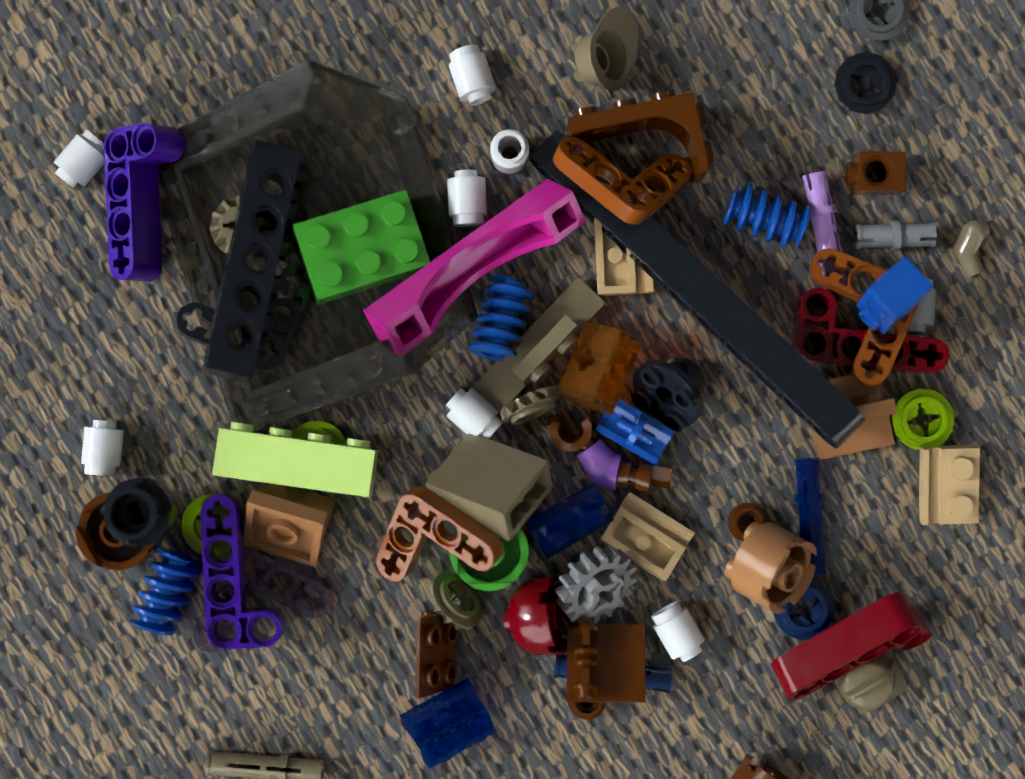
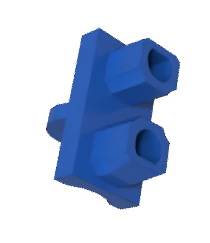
(635, 431)

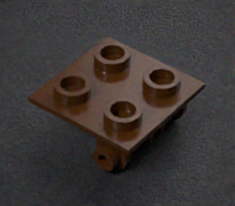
(434, 654)
(605, 662)

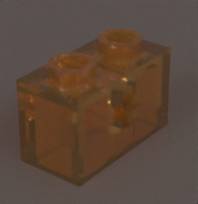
(598, 368)

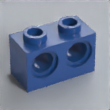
(893, 296)

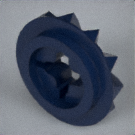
(821, 614)

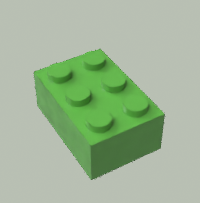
(361, 247)

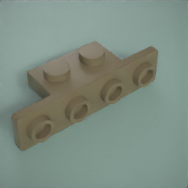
(546, 338)

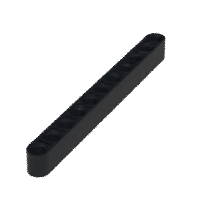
(717, 310)

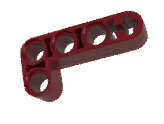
(832, 339)
(850, 644)

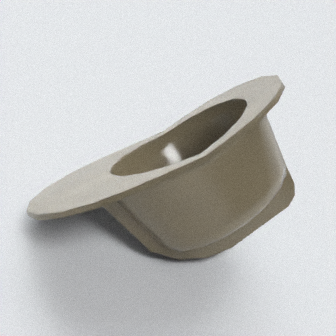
(608, 51)
(872, 683)

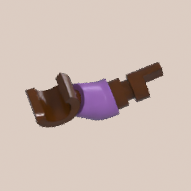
(604, 465)

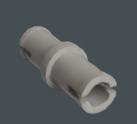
(895, 235)

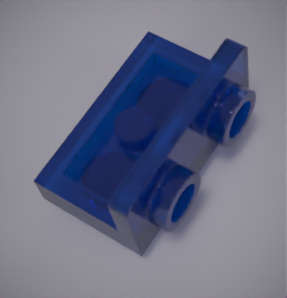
(569, 520)
(449, 723)

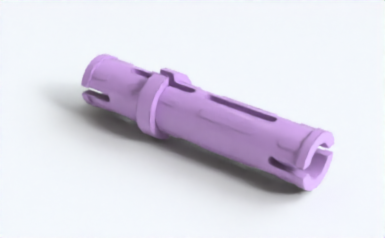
(823, 218)

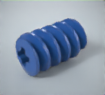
(767, 215)
(500, 319)
(165, 592)

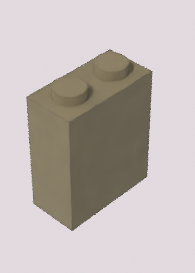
(492, 483)

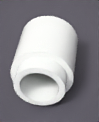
(471, 75)
(509, 139)
(80, 159)
(467, 198)
(473, 413)
(102, 448)
(678, 631)

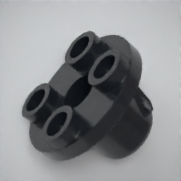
(669, 391)

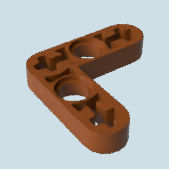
(575, 156)
(832, 283)
(422, 525)

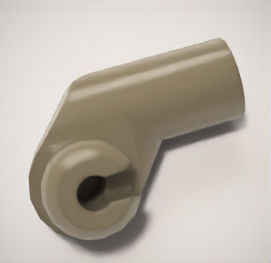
(967, 245)

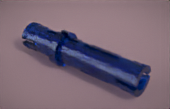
(810, 509)

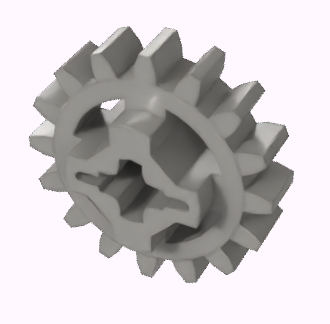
(596, 584)

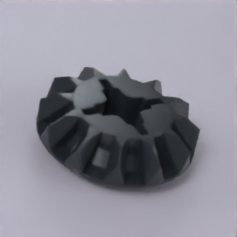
(882, 79)

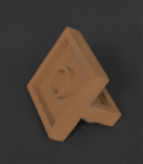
(876, 428)
(287, 522)

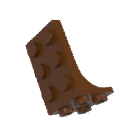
(665, 112)

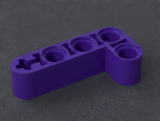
(133, 197)
(233, 571)

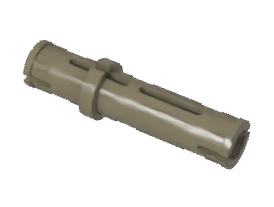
(219, 764)

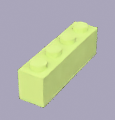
(294, 461)

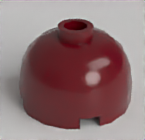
(536, 617)

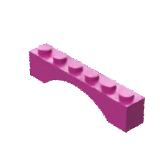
(416, 305)

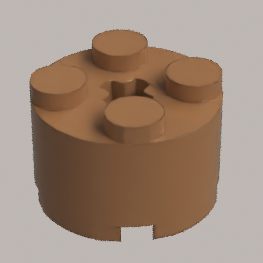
(771, 566)

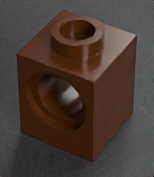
(891, 165)

